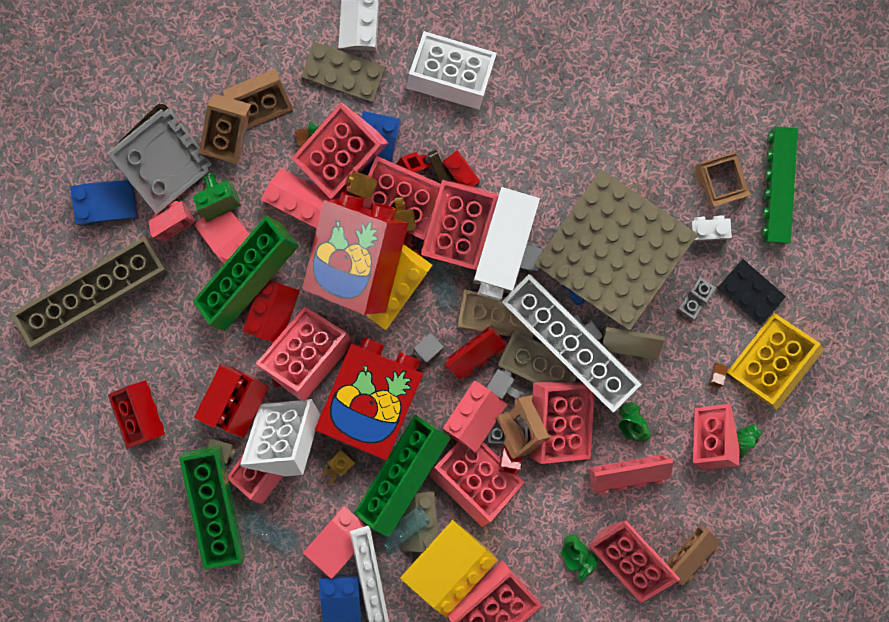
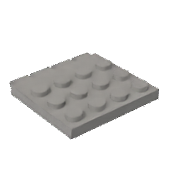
(160, 160)

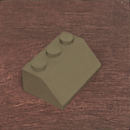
(632, 344)
(427, 535)

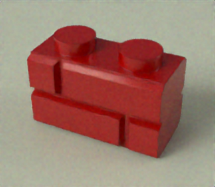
(460, 170)

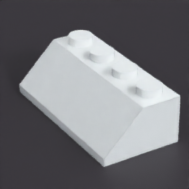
(359, 25)

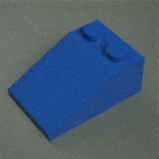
(388, 128)
(103, 202)
(340, 598)

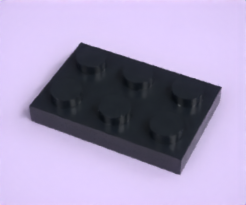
(751, 292)

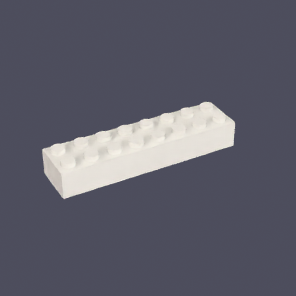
(571, 343)

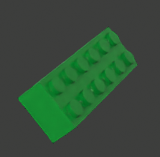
(245, 273)
(402, 475)
(212, 507)

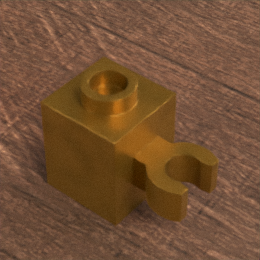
(361, 184)
(405, 215)
(339, 465)

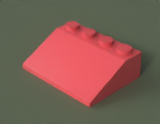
(338, 148)
(396, 181)
(459, 224)
(304, 353)
(568, 417)
(630, 472)
(475, 481)
(633, 561)
(497, 598)

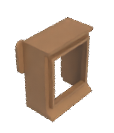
(704, 179)
(516, 441)

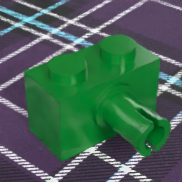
(216, 198)

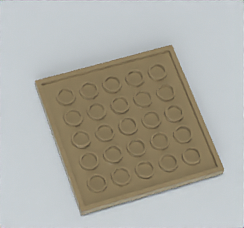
(615, 249)

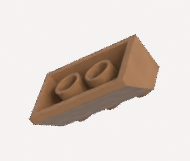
(264, 94)
(693, 554)

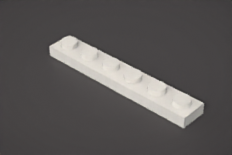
(369, 575)

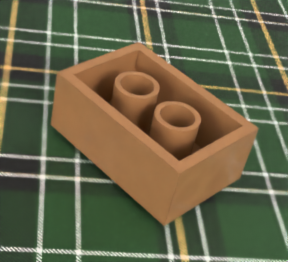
(224, 128)

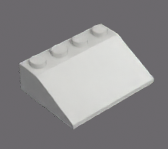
(451, 70)
(281, 437)

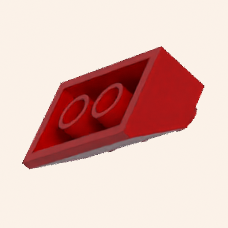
(271, 311)
(475, 352)
(219, 396)
(244, 406)
(136, 414)

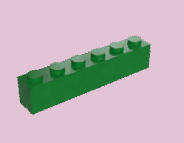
(780, 186)

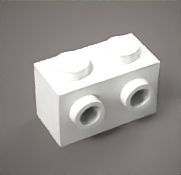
(709, 230)

